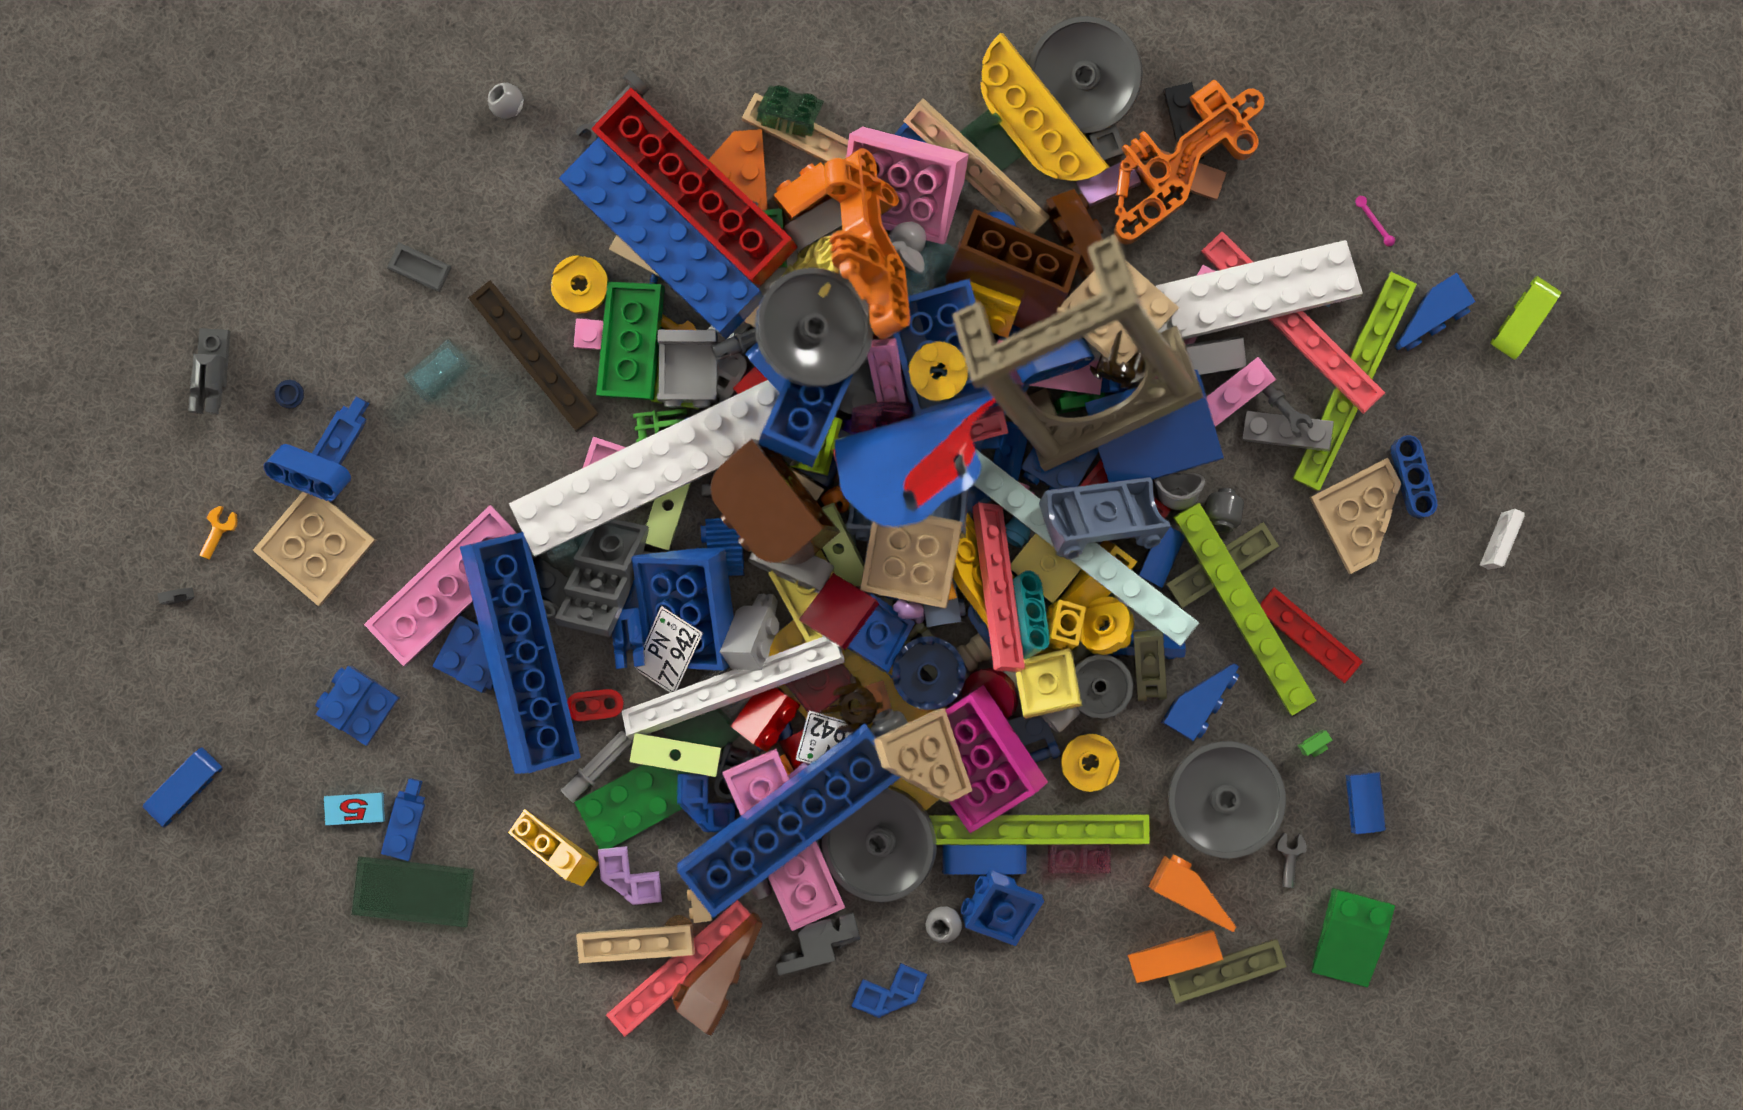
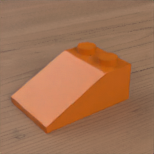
(1185, 887)

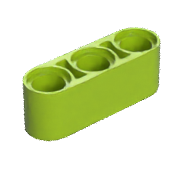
(1527, 318)

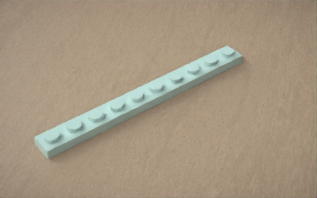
(1093, 559)

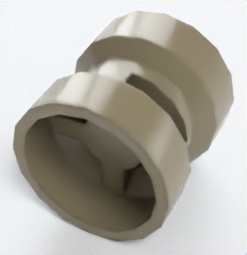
(974, 652)

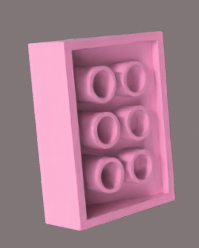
(922, 175)

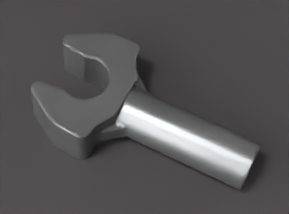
(1290, 857)

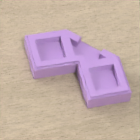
(635, 888)

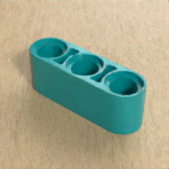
(1031, 613)

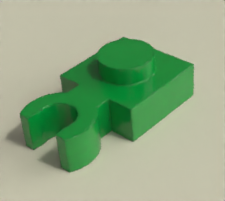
(1072, 402)

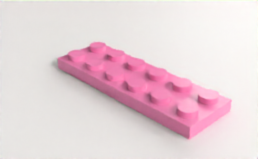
(434, 594)
(804, 882)

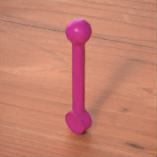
(1361, 202)

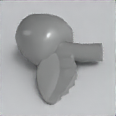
(909, 242)

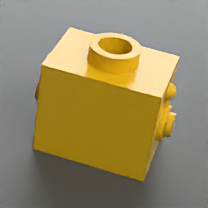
(1065, 624)

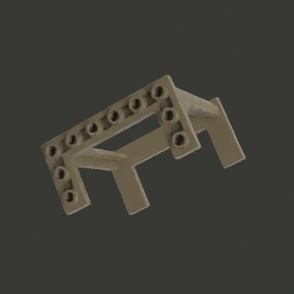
(1035, 415)

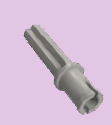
(596, 766)

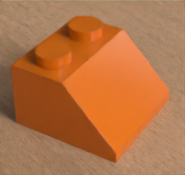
(803, 193)

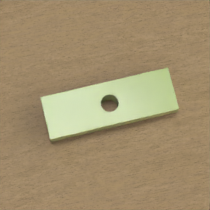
(664, 523)
(845, 560)
(657, 753)

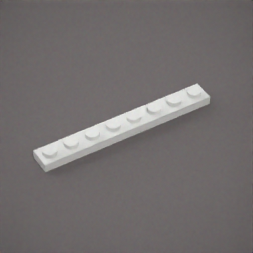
(731, 687)

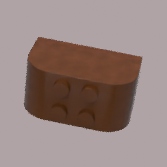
(1015, 265)
(770, 506)

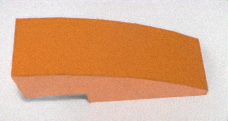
(1175, 956)

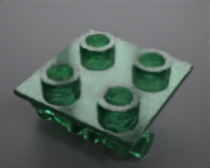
(791, 106)
(992, 140)

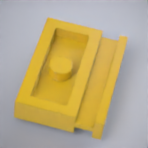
(999, 308)

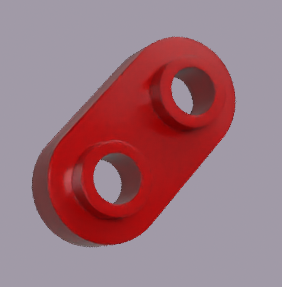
(595, 704)

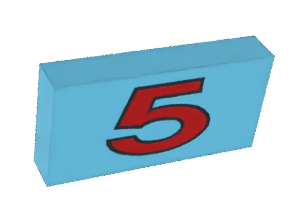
(354, 808)

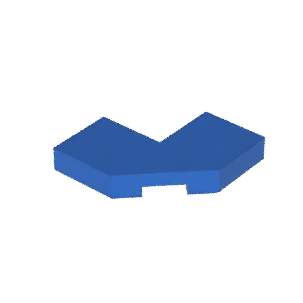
(693, 799)
(881, 1001)

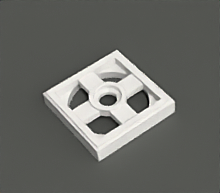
(1502, 539)

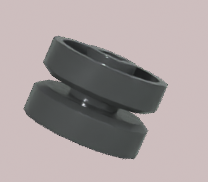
(1117, 686)

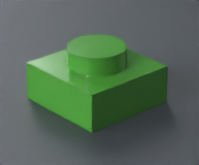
(1315, 744)

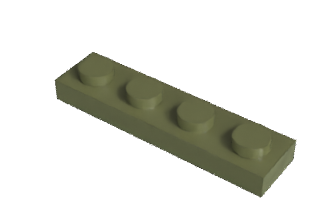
(1244, 552)
(1233, 969)

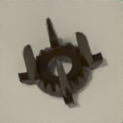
(1113, 371)
(848, 694)

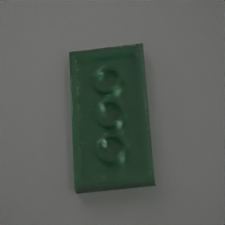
(413, 891)

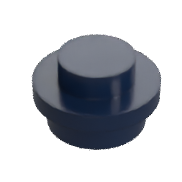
(289, 394)

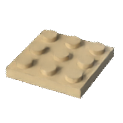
(1153, 301)
(314, 546)
(913, 560)

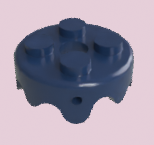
(949, 668)

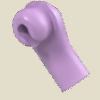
(910, 610)

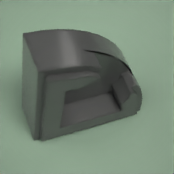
(175, 596)

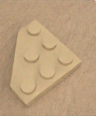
(1359, 513)
(926, 756)

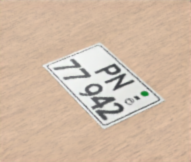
(669, 650)
(819, 736)

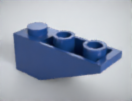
(1438, 305)
(1193, 707)

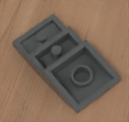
(602, 577)

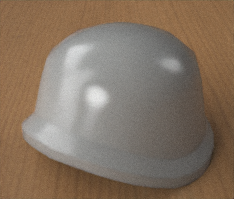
(1184, 497)

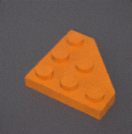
(743, 163)

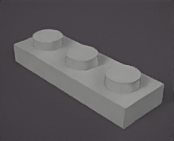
(1277, 430)

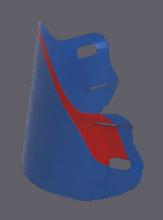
(912, 457)

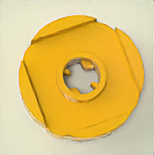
(584, 268)
(930, 356)
(1119, 631)
(1097, 777)

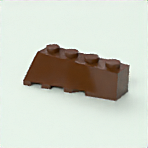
(1074, 226)

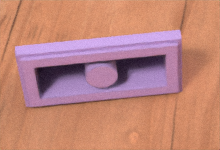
(1104, 185)

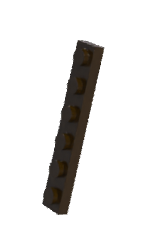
(533, 355)

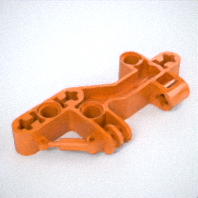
(1220, 125)
(863, 247)

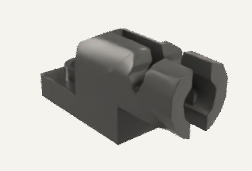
(209, 371)
(818, 942)

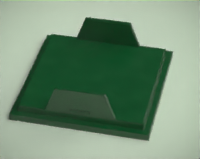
(706, 729)

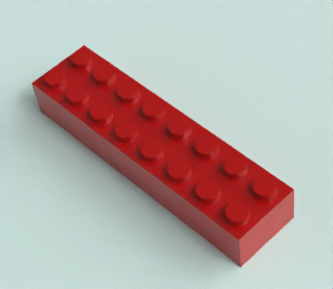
(695, 187)

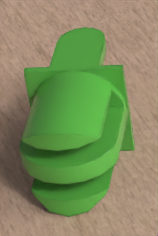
(658, 425)

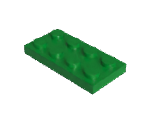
(630, 340)
(631, 803)

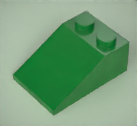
(1352, 937)

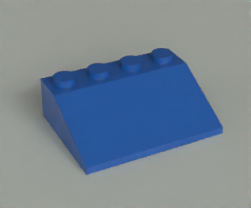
(933, 322)
(1162, 446)
(694, 589)

